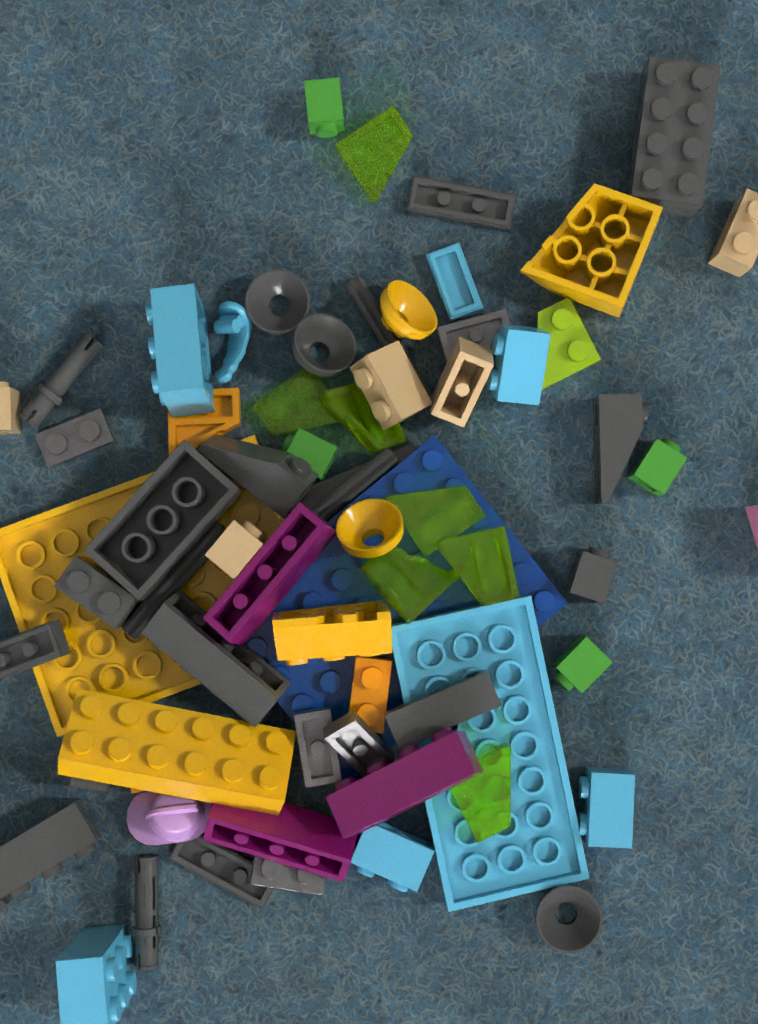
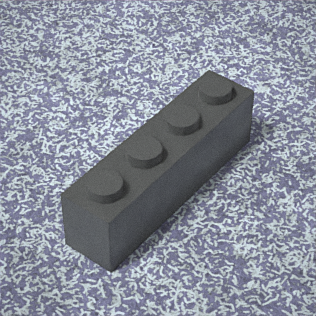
(225, 668)
(45, 847)

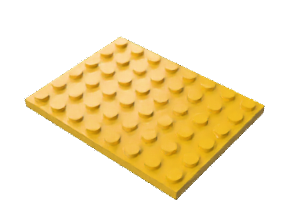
(101, 657)

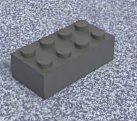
(673, 134)
(163, 520)

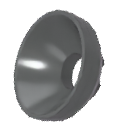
(274, 284)
(332, 336)
(578, 933)

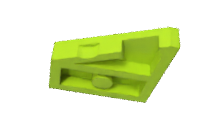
(569, 343)

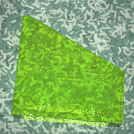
(375, 151)
(295, 405)
(355, 413)
(437, 514)
(483, 564)
(407, 581)
(487, 797)

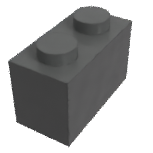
(97, 591)

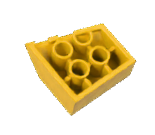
(596, 250)
(332, 632)

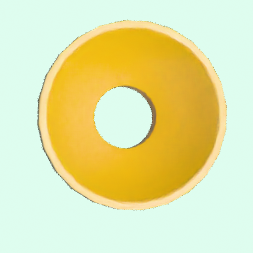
(407, 311)
(368, 519)

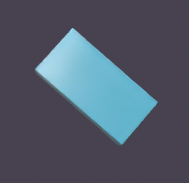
(454, 282)

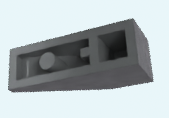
(616, 428)
(267, 473)

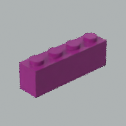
(270, 575)
(404, 783)
(292, 838)

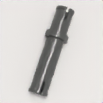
(60, 381)
(146, 912)

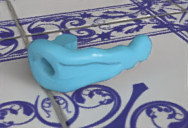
(238, 326)

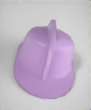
(166, 818)

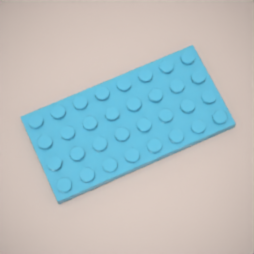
(543, 835)

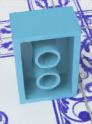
(180, 350)
(96, 976)

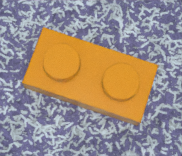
(370, 690)

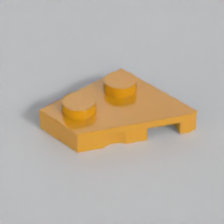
(202, 427)

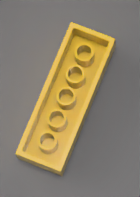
(176, 752)

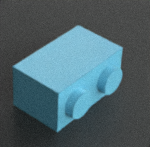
(518, 364)
(607, 807)
(392, 855)

